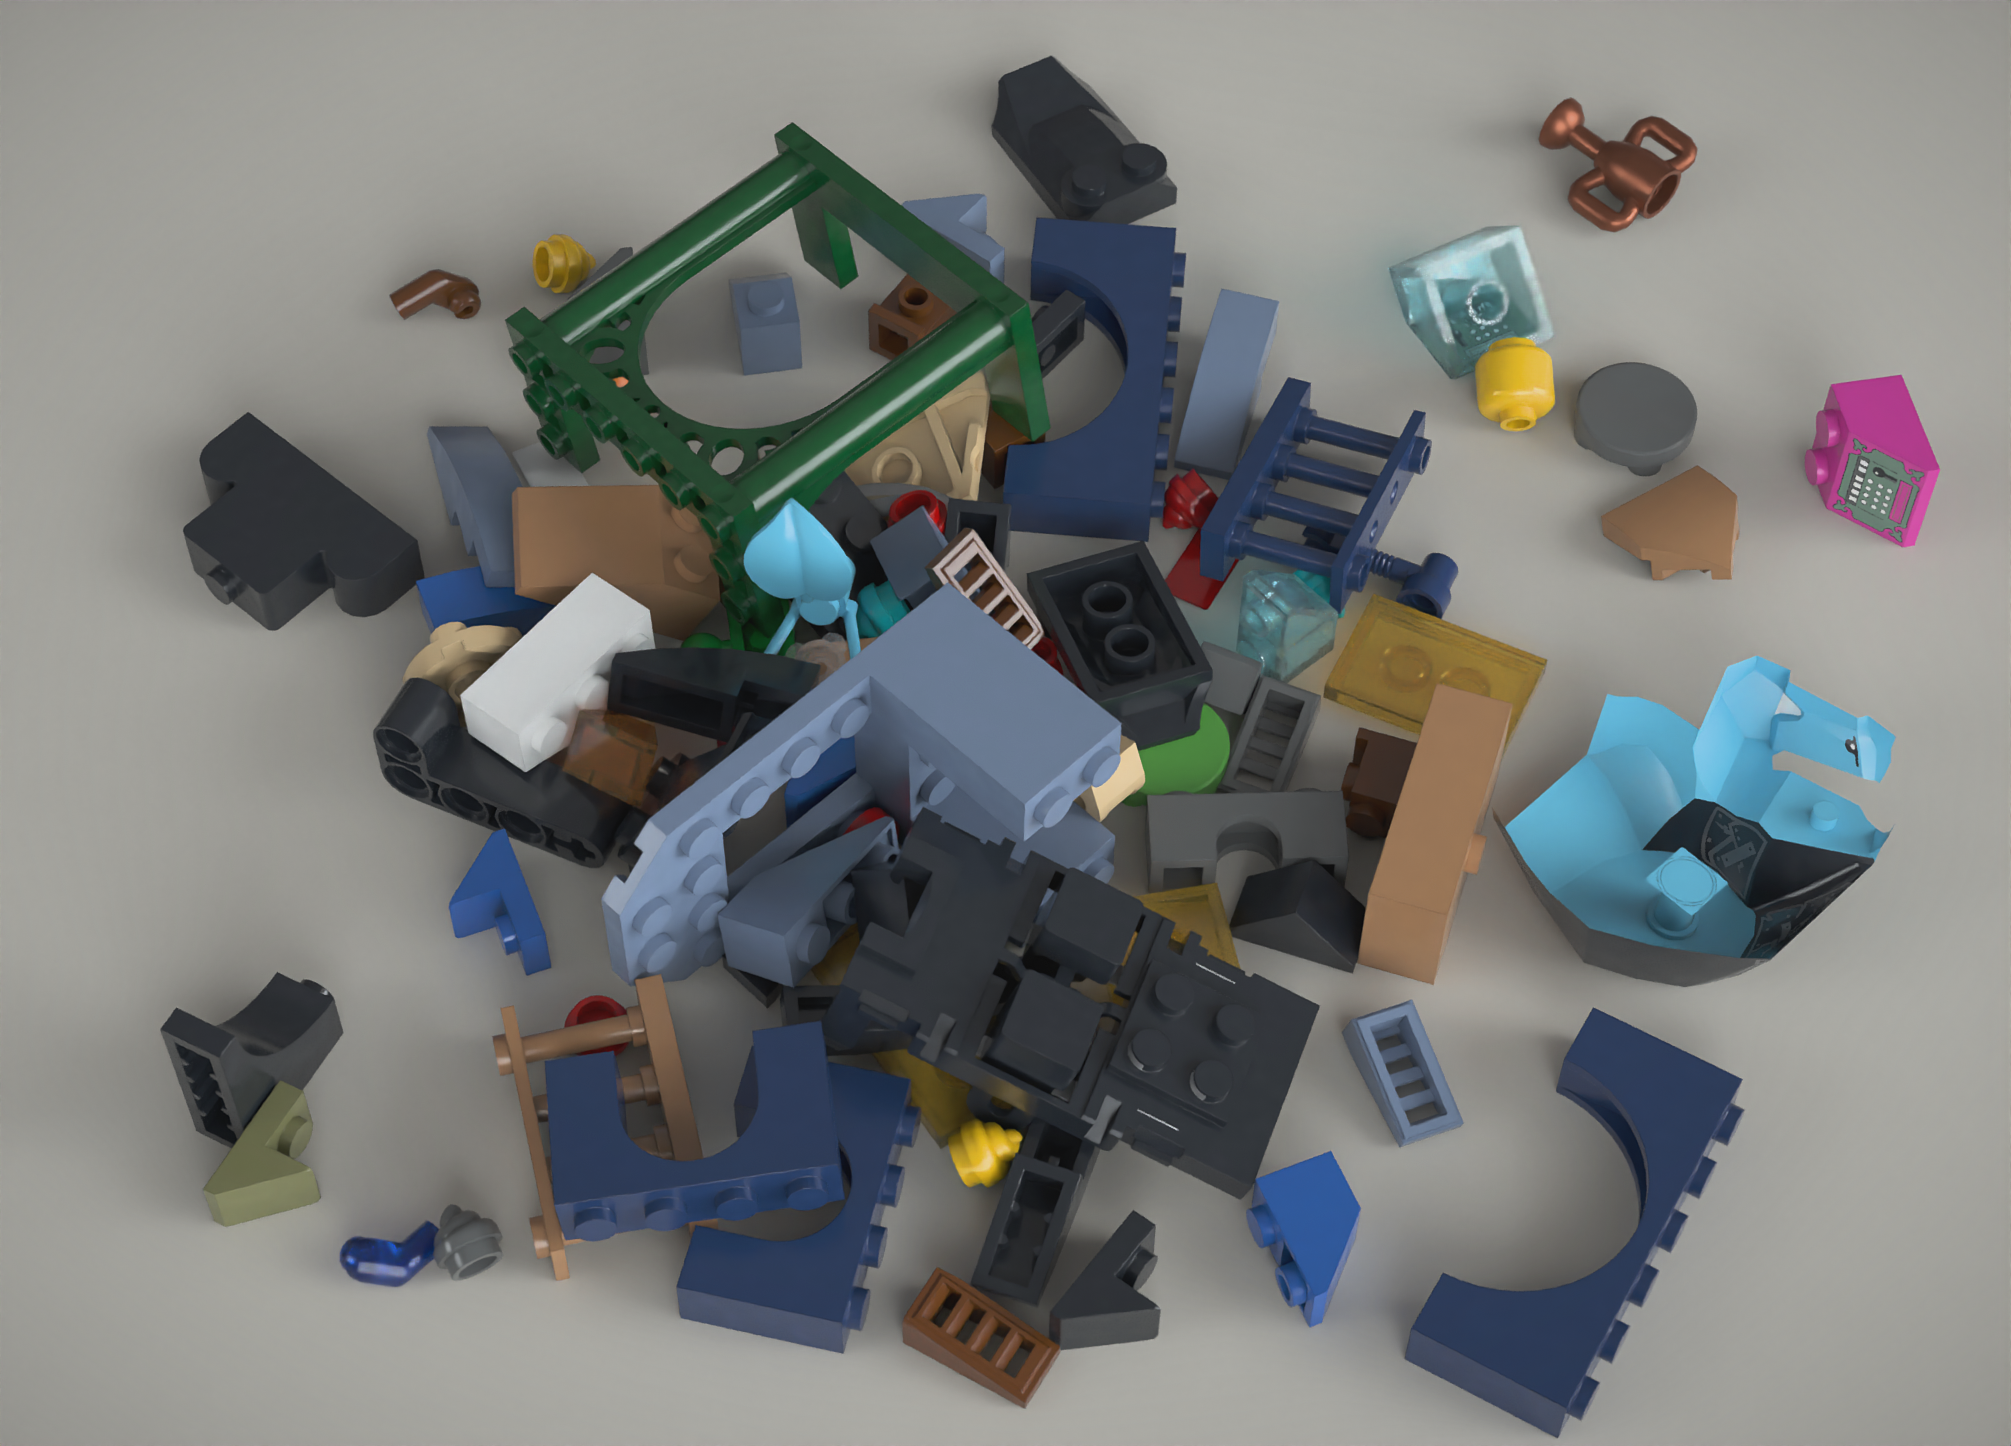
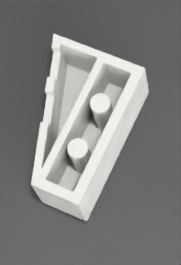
(562, 665)

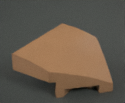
(1679, 526)

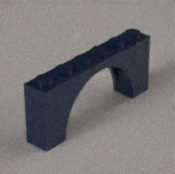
(1541, 1346)

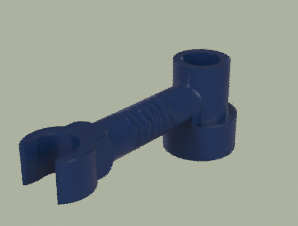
(1424, 585)

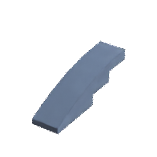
(478, 495)

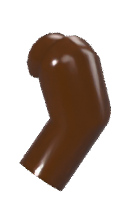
(441, 289)

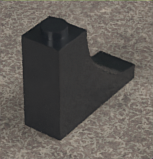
(237, 1064)

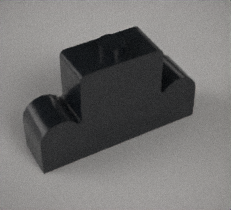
(291, 532)

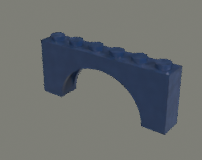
(1105, 472)

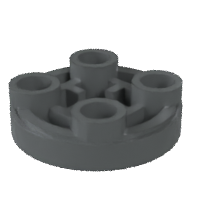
(1635, 416)

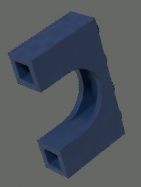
(778, 1163)
(810, 1285)

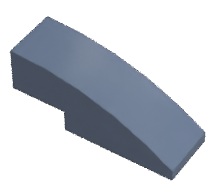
(1227, 384)

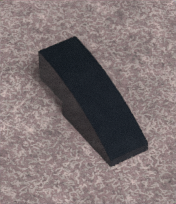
(706, 687)

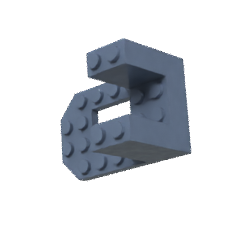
(940, 719)

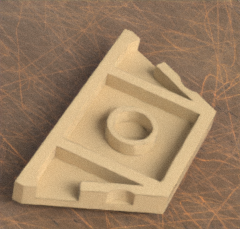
(936, 448)

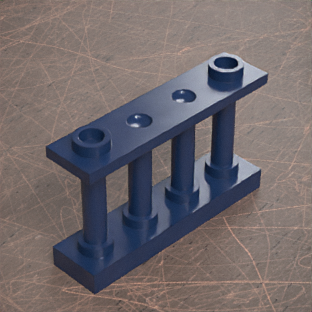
(1273, 458)

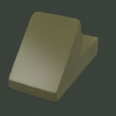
(260, 1169)

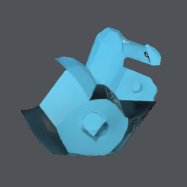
(1683, 844)

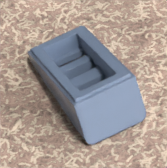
(1405, 1023)

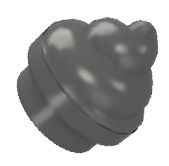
(466, 1243)

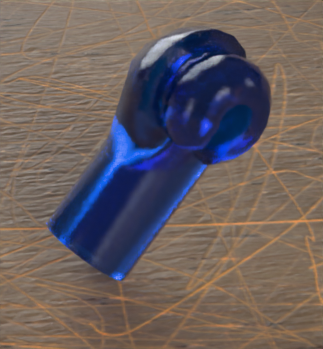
(388, 1261)

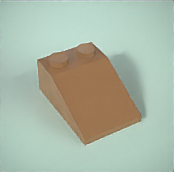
(624, 538)

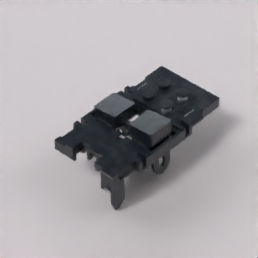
(1193, 1048)

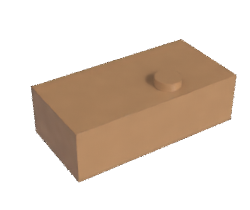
(1434, 834)

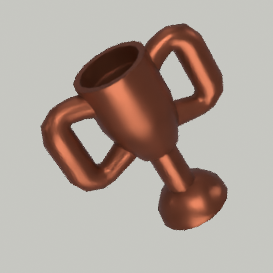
(1626, 169)

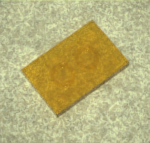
(1403, 654)

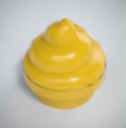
(561, 263)
(983, 1152)

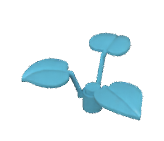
(803, 562)

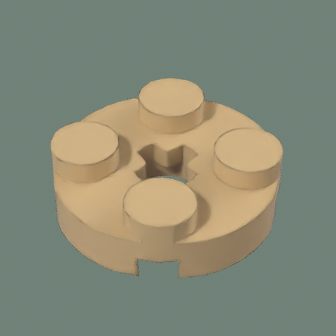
(460, 657)

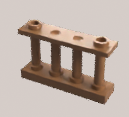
(657, 1083)

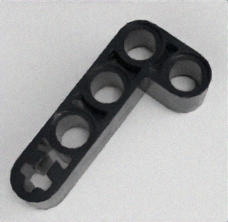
(446, 767)

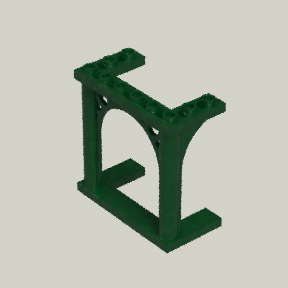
(826, 199)

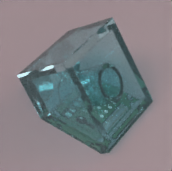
(1471, 296)

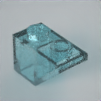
(1283, 624)

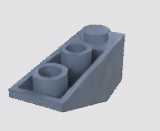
(802, 906)

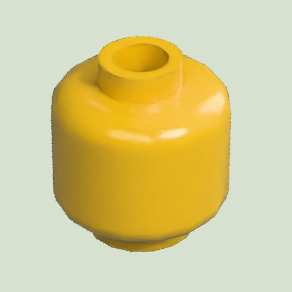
(1514, 383)

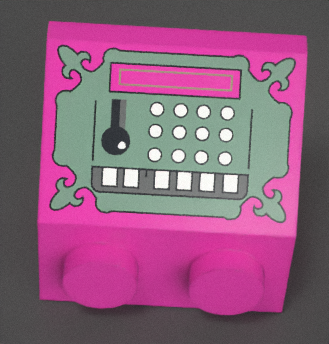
(1873, 458)

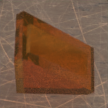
(612, 753)

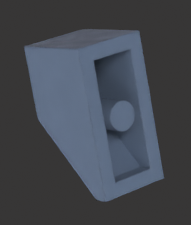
(766, 323)

